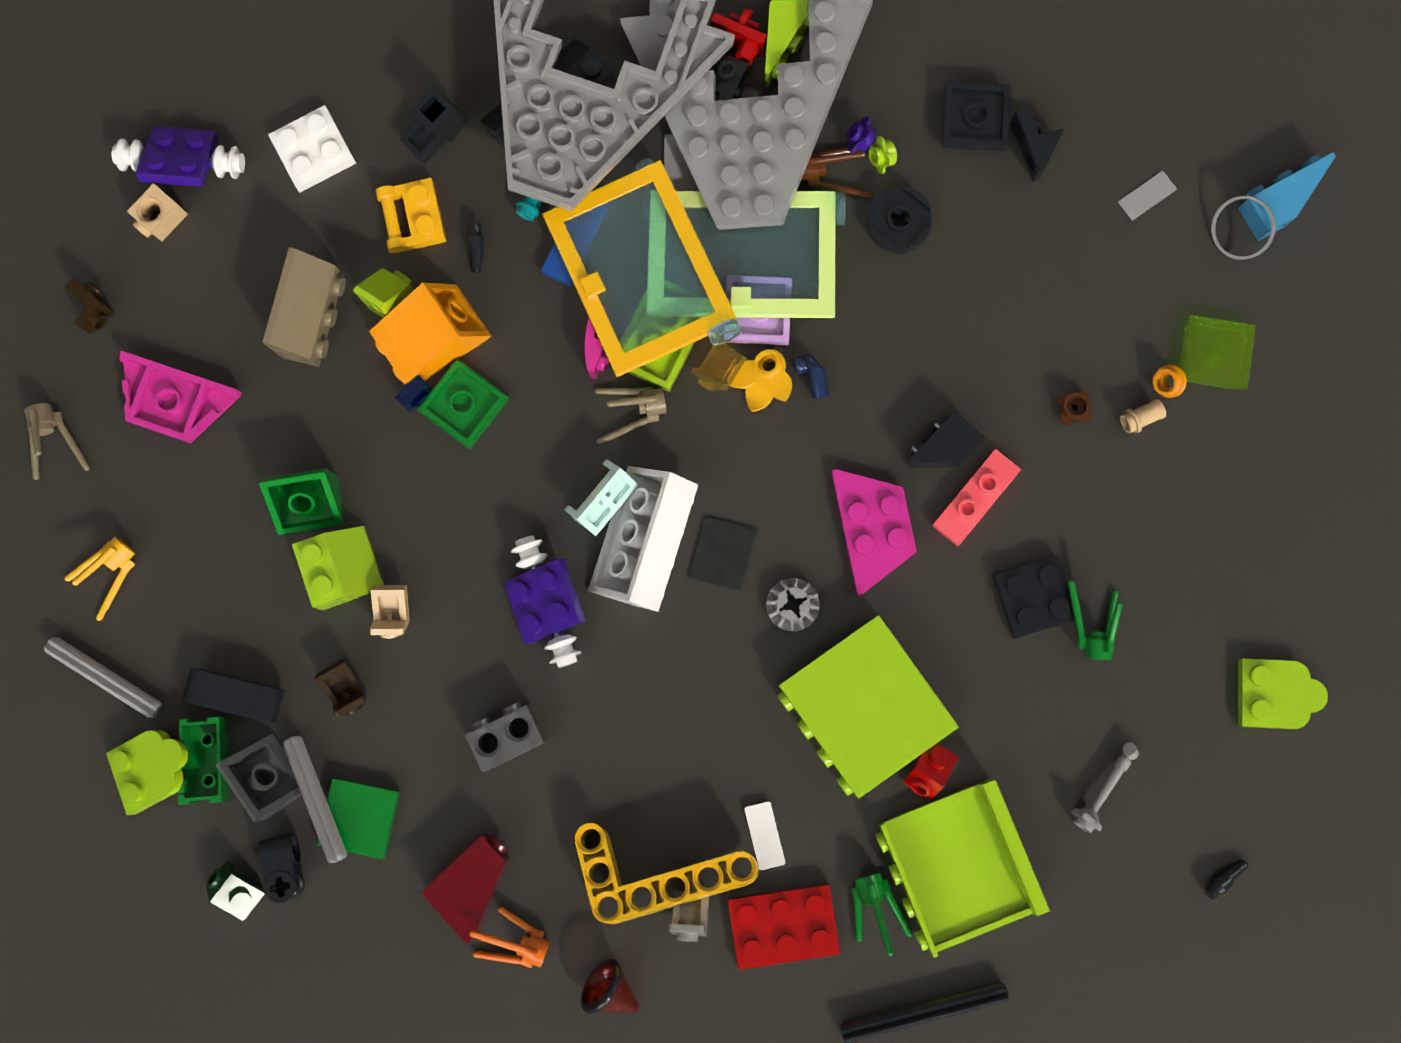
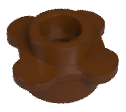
(1081, 400)

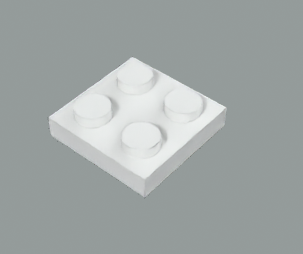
(312, 148)

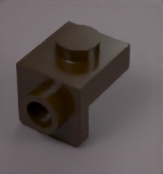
(97, 311)
(342, 688)

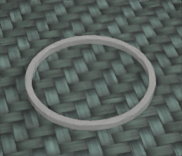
(1213, 227)

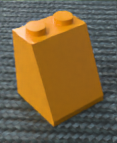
(428, 331)

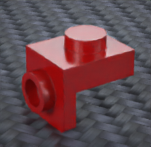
(931, 771)

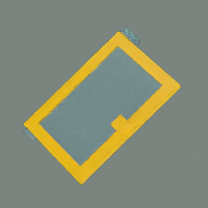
(641, 269)

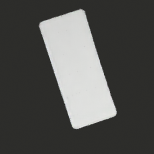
(764, 835)

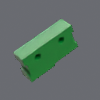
(202, 760)

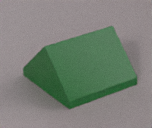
(303, 500)

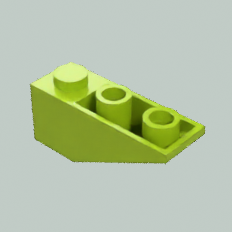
(785, 29)

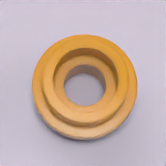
(1161, 383)

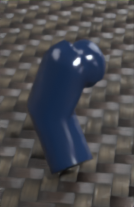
(816, 373)

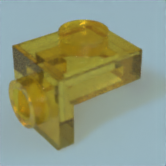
(719, 367)

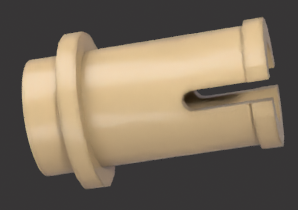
(1140, 417)

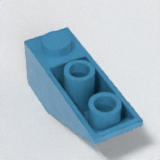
(1284, 197)

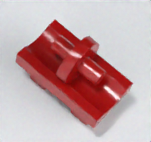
(747, 34)

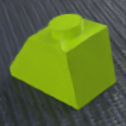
(383, 291)

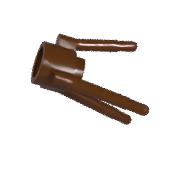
(817, 168)

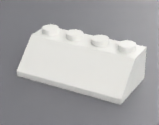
(644, 539)

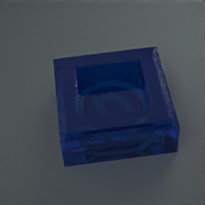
(413, 393)

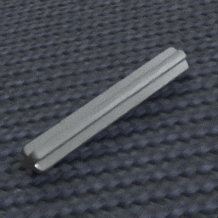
(103, 677)
(314, 799)

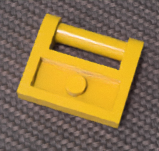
(421, 212)

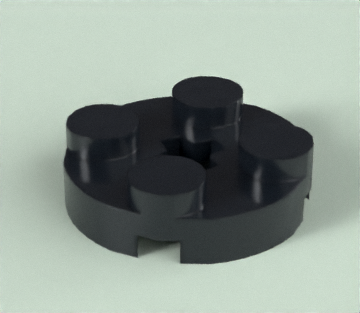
(900, 238)

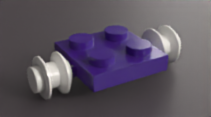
(178, 157)
(544, 601)

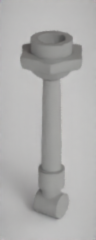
(1087, 818)

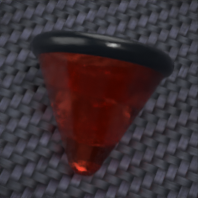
(608, 991)

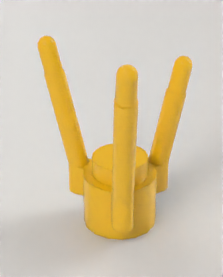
(113, 555)

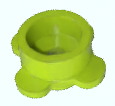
(882, 154)

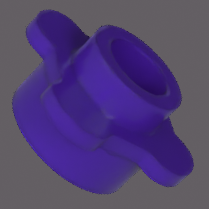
(861, 135)

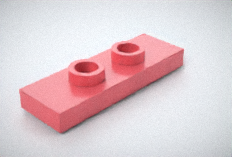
(976, 497)

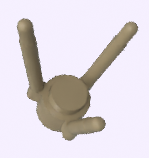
(649, 402)
(41, 423)

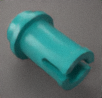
(528, 208)

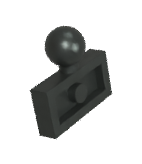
(730, 77)

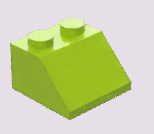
(337, 566)

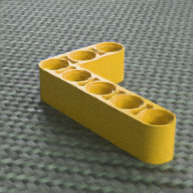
(657, 885)

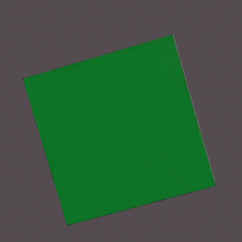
(463, 404)
(363, 816)

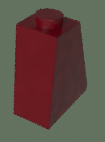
(468, 885)

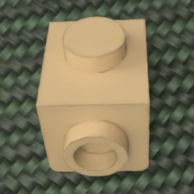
(389, 610)

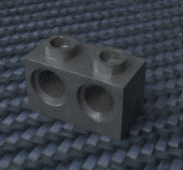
(508, 743)

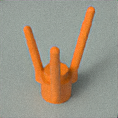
(530, 950)

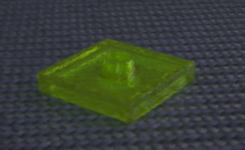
(1217, 352)

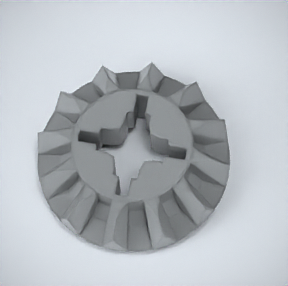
(778, 598)

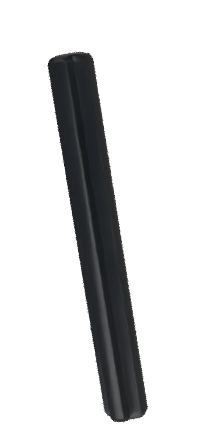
(924, 1012)

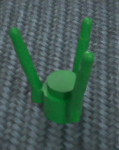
(1098, 644)
(871, 890)

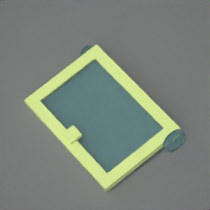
(777, 267)

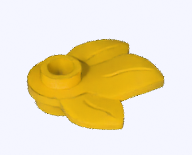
(763, 384)

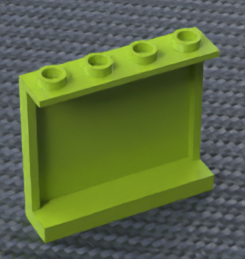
(866, 708)
(961, 866)

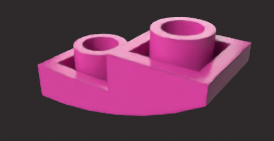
(595, 354)

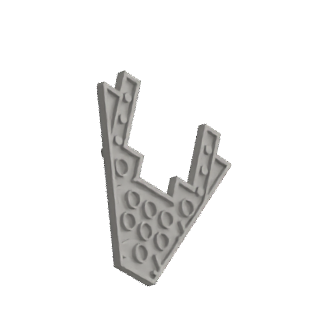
(573, 131)
(755, 148)

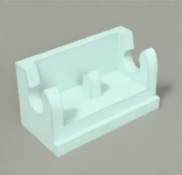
(604, 499)

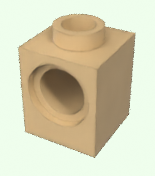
(151, 201)

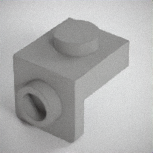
(690, 919)

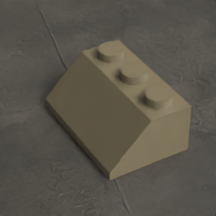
(304, 308)

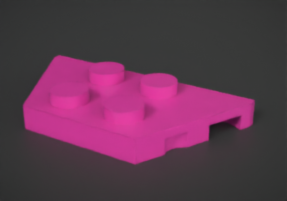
(171, 399)
(873, 526)

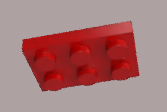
(783, 926)

